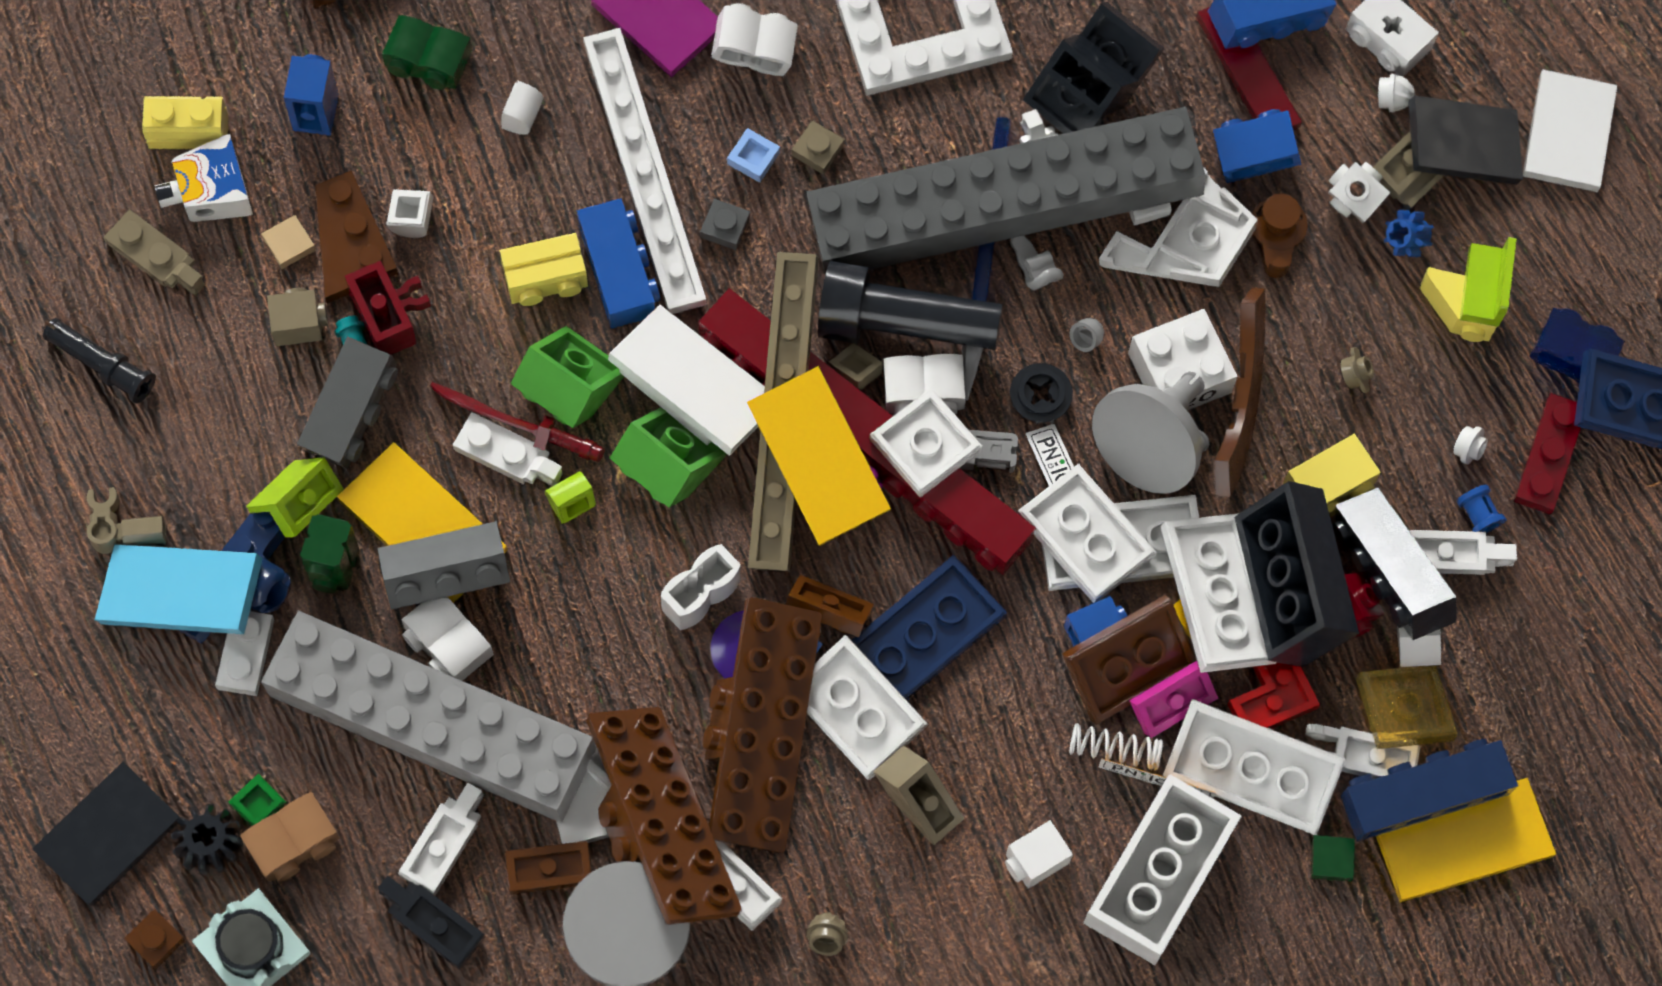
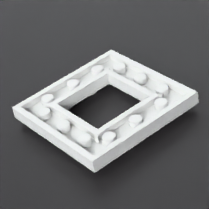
(887, 67)

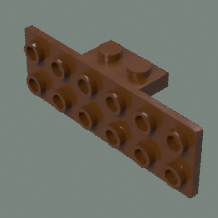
(761, 724)
(658, 818)

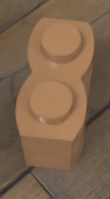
(290, 837)

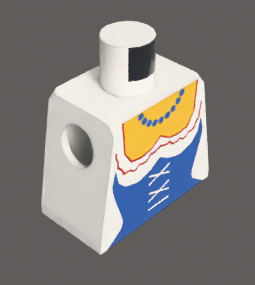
(207, 183)

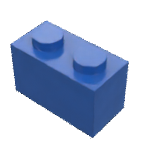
(311, 94)
(1256, 145)

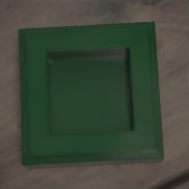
(1332, 858)

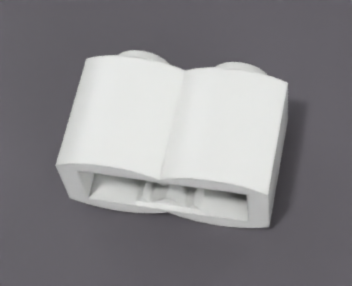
(754, 40)
(913, 375)
(708, 582)
(446, 637)

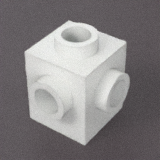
(1372, 191)

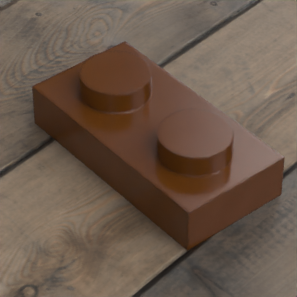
(838, 609)
(547, 867)

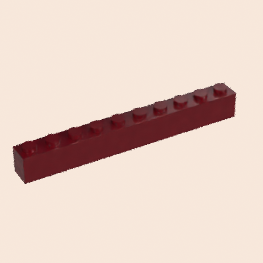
(956, 504)

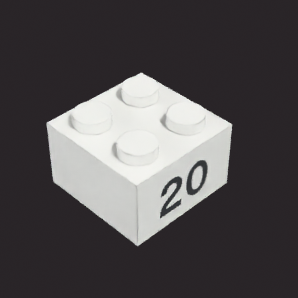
(1181, 347)

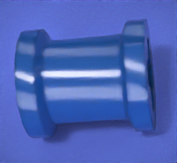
(1481, 509)

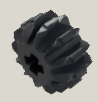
(191, 843)

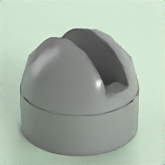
(1087, 338)

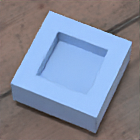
(753, 155)

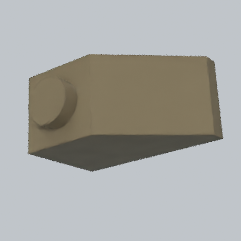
(919, 794)

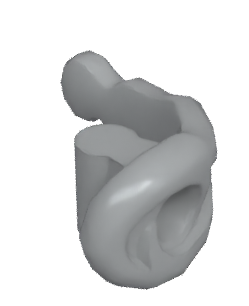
(1037, 268)

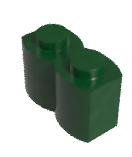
(426, 52)

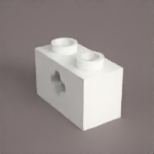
(1392, 33)

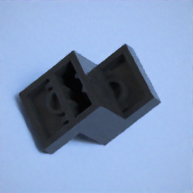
(1093, 72)

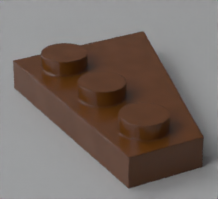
(347, 234)

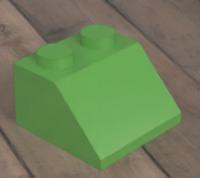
(566, 376)
(665, 457)

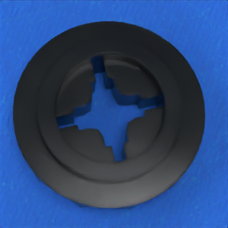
(1038, 377)

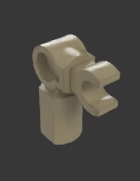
(105, 531)

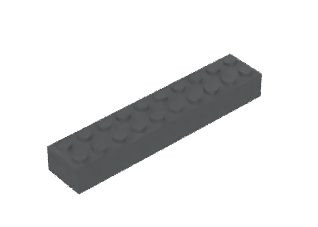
(1008, 191)

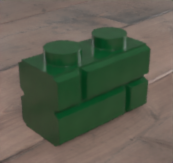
(329, 553)

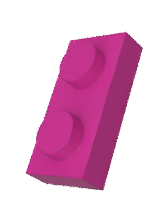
(1170, 699)

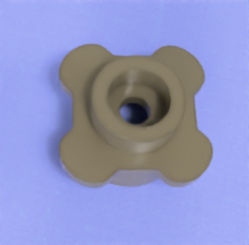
(1357, 370)

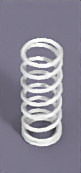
(1153, 754)

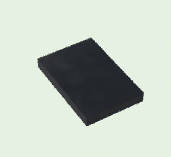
(1465, 140)
(106, 834)

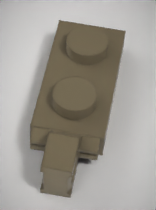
(153, 253)

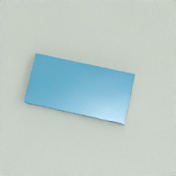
(179, 589)

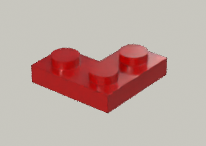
(1280, 699)

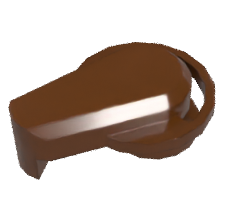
(1279, 232)

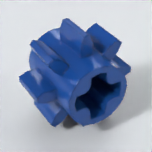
(1408, 233)

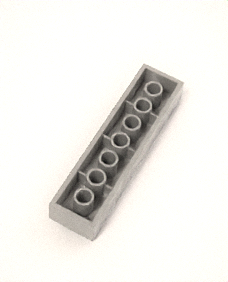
(429, 716)

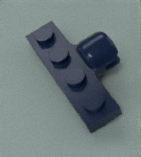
(260, 536)

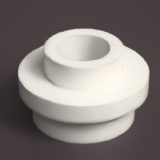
(1470, 444)

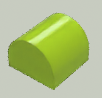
(571, 497)

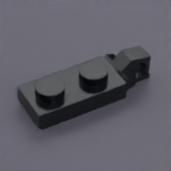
(432, 921)

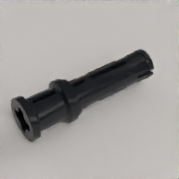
(113, 368)

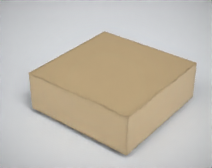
(288, 242)

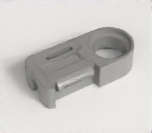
(997, 451)

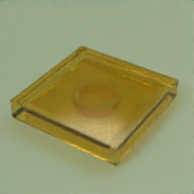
(1406, 706)

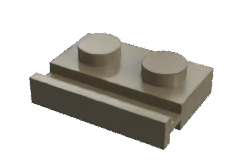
(1399, 177)

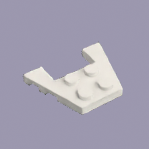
(1196, 243)

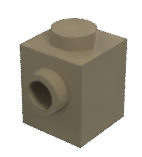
(296, 317)

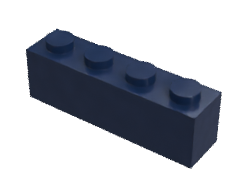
(1428, 790)

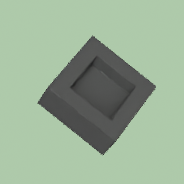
(725, 224)

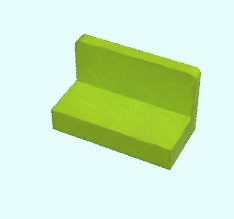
(1488, 283)
(298, 494)

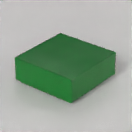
(257, 801)

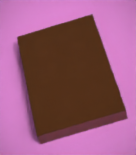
(1129, 658)

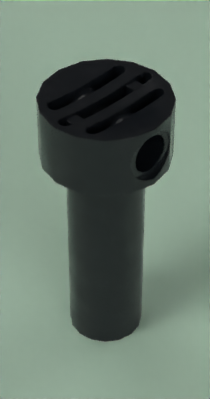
(856, 304)

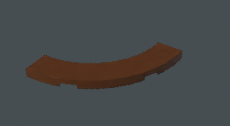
(1237, 439)

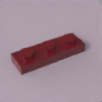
(1549, 455)

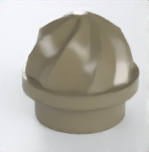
(827, 934)

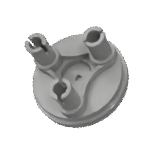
(1151, 434)
(619, 929)

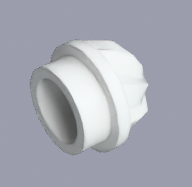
(1394, 93)

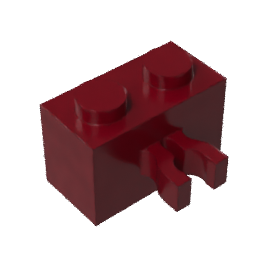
(384, 307)

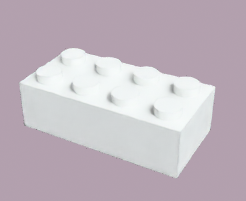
(1162, 869)

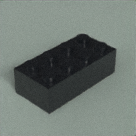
(1296, 574)

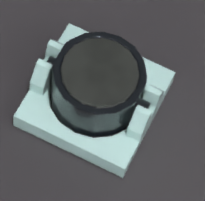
(250, 943)

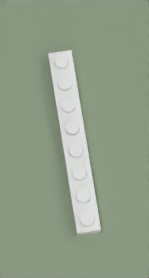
(644, 171)

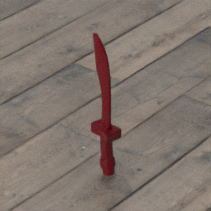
(544, 432)

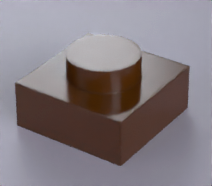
(154, 939)

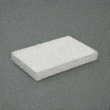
(1570, 130)
(1087, 533)
(860, 708)

